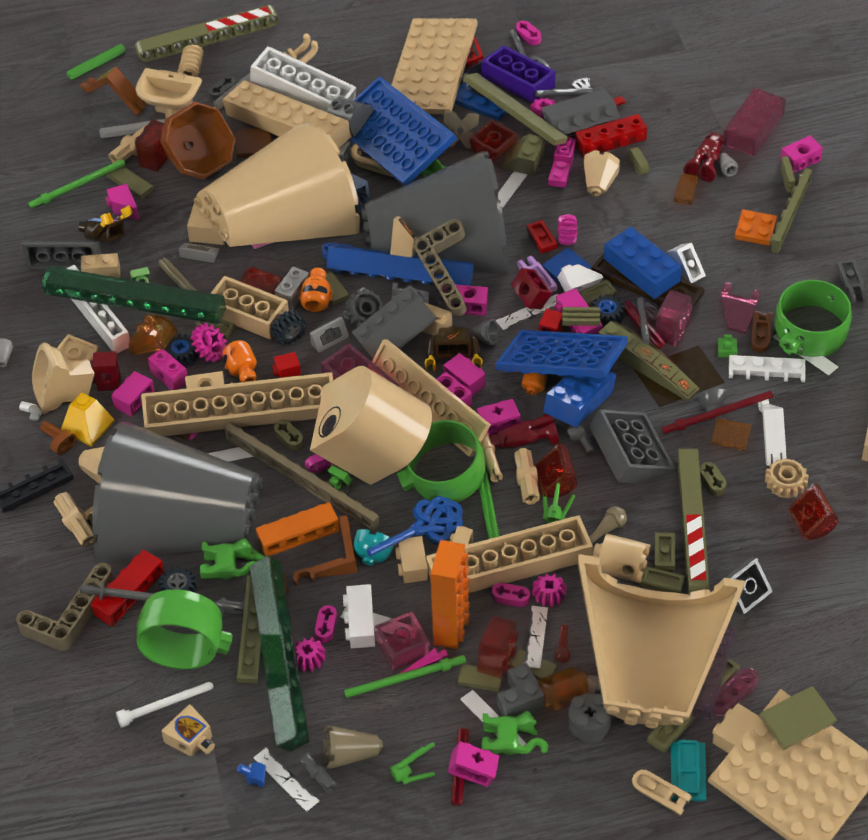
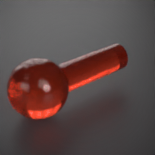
(563, 654)

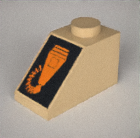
(402, 239)

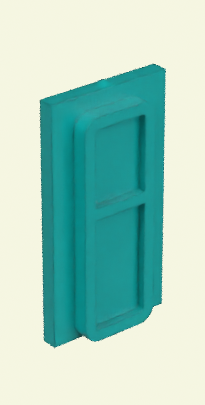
(689, 768)

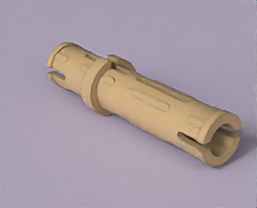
(490, 459)

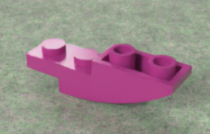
(562, 164)

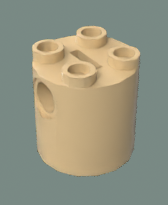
(622, 557)

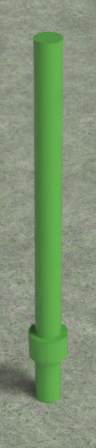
(46, 198)
(444, 665)

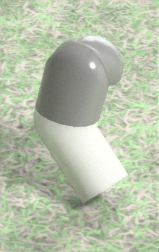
(31, 408)

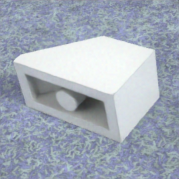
(688, 259)
(578, 277)

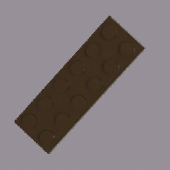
(612, 274)

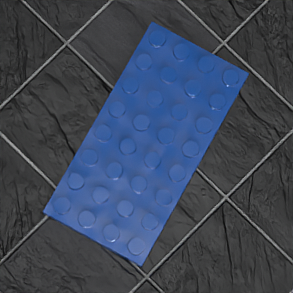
(399, 132)

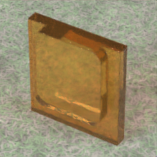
(731, 434)

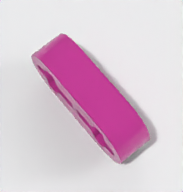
(528, 33)
(317, 464)
(511, 594)
(321, 623)

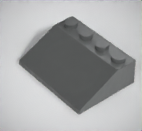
(630, 445)

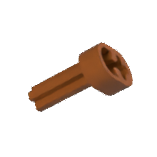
(62, 441)

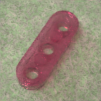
(738, 686)

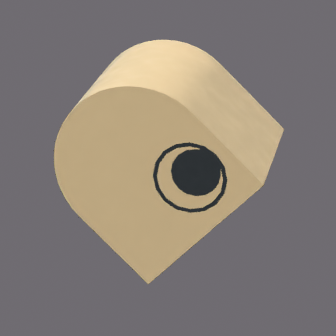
(369, 425)

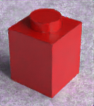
(551, 321)
(286, 366)

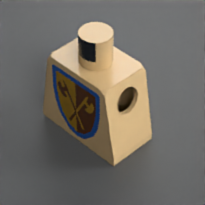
(189, 733)

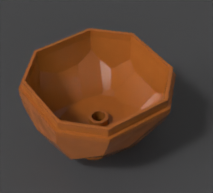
(209, 139)

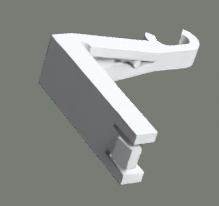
(773, 431)

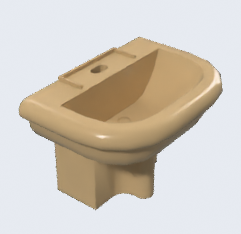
(167, 90)
(58, 380)

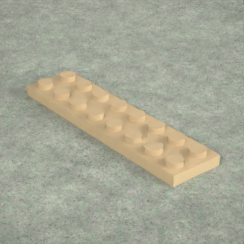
(423, 386)

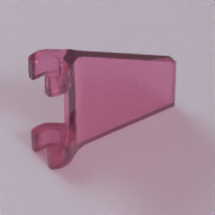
(738, 309)

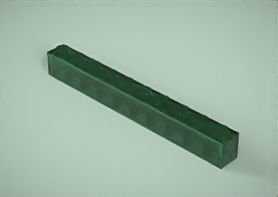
(134, 295)
(279, 654)

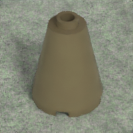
(349, 746)

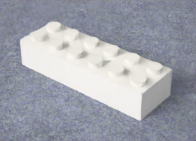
(298, 80)

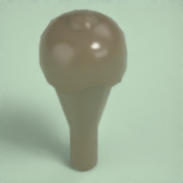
(614, 518)

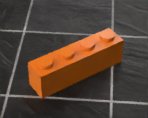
(297, 529)

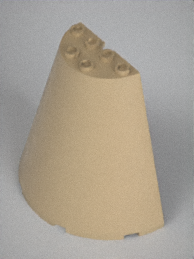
(284, 192)
(653, 644)

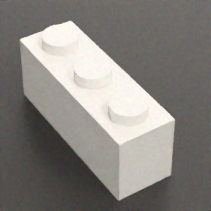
(359, 616)

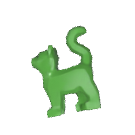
(224, 558)
(507, 738)

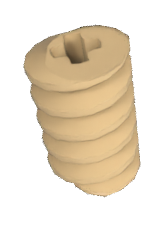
(191, 60)

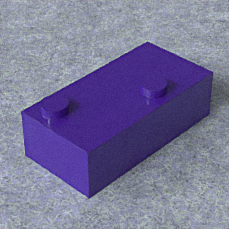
(517, 73)

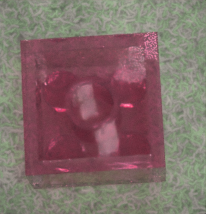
(674, 317)
(402, 640)

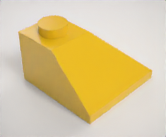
(87, 419)

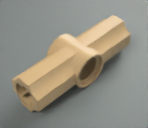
(126, 148)
(526, 476)
(74, 519)

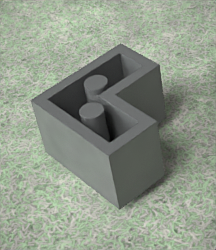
(523, 693)

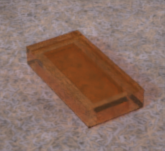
(686, 189)

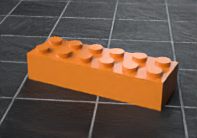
(450, 594)

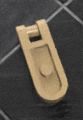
(660, 790)

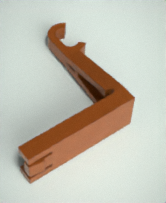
(120, 85)
(335, 567)

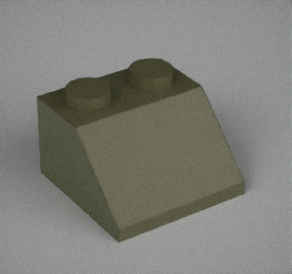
(525, 155)

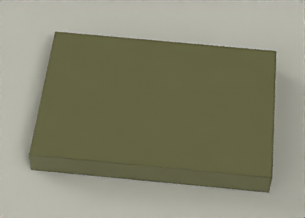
(798, 717)

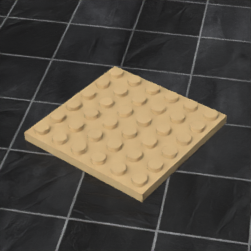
(795, 790)

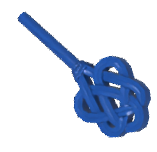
(435, 527)

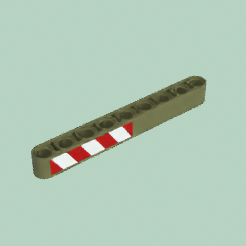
(207, 33)
(693, 520)

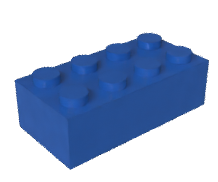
(642, 262)
(578, 397)

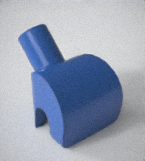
(253, 773)

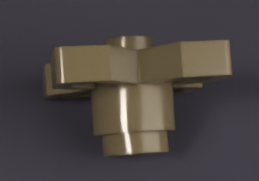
(454, 122)

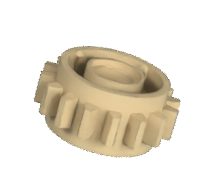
(786, 478)

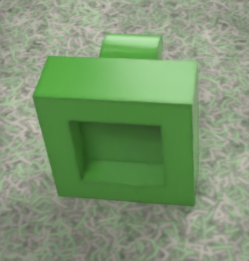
(140, 274)
(727, 346)
(338, 477)

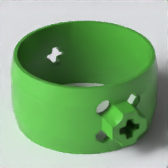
(815, 294)
(457, 488)
(177, 649)

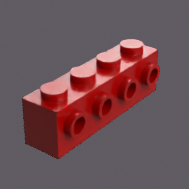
(611, 135)
(138, 577)

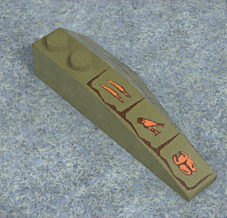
(651, 361)

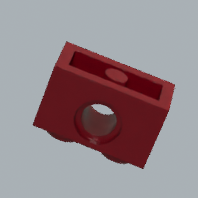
(531, 288)
(106, 371)

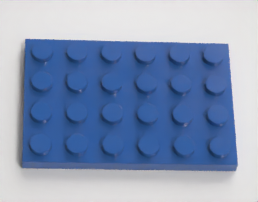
(562, 353)

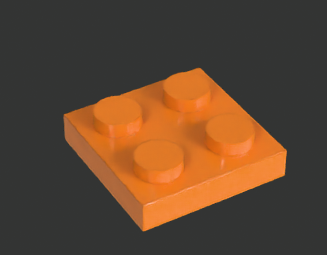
(755, 227)

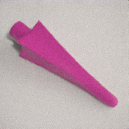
(430, 658)

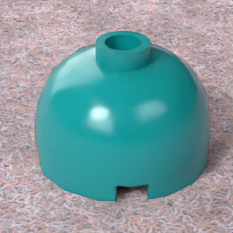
(364, 541)

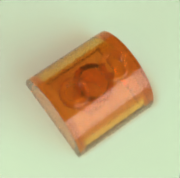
(152, 334)
(563, 687)

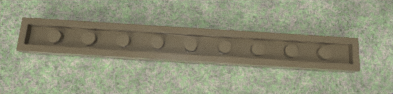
(303, 478)

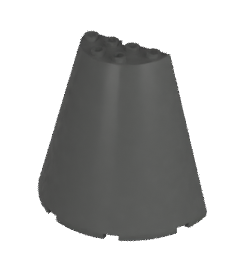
(459, 192)
(167, 497)

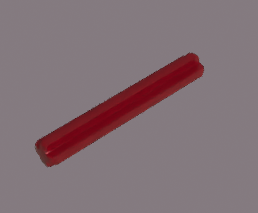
(633, 313)
(458, 782)

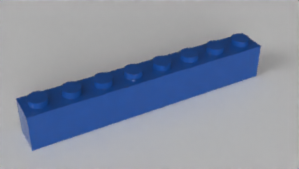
(391, 266)

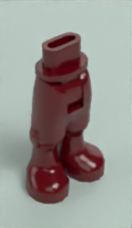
(708, 150)
(525, 433)

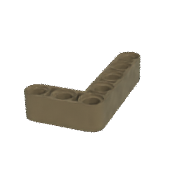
(437, 268)
(74, 612)

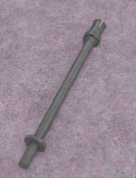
(223, 604)

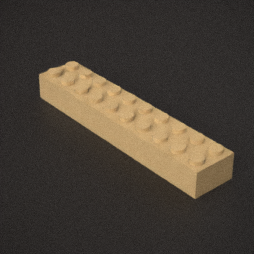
(235, 403)

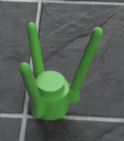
(554, 512)
(402, 770)

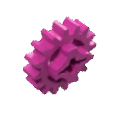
(208, 342)

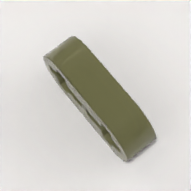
(638, 161)
(285, 437)
(709, 480)

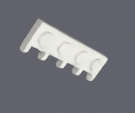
(767, 367)

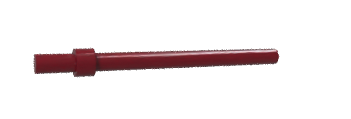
(681, 424)

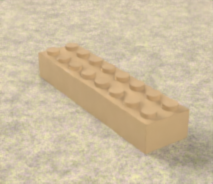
(280, 113)
(524, 553)

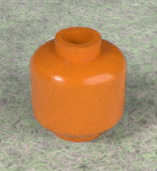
(534, 383)

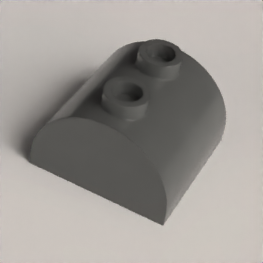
(351, 110)
(755, 586)

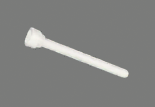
(125, 717)

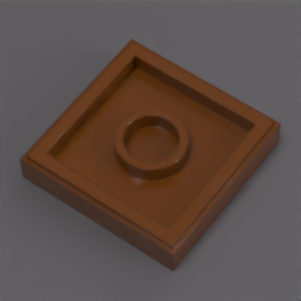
(251, 141)

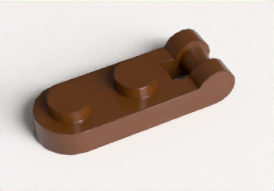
(761, 331)

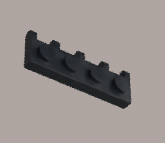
(35, 486)

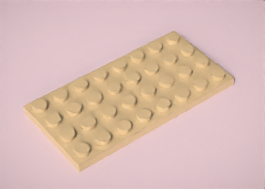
(434, 62)

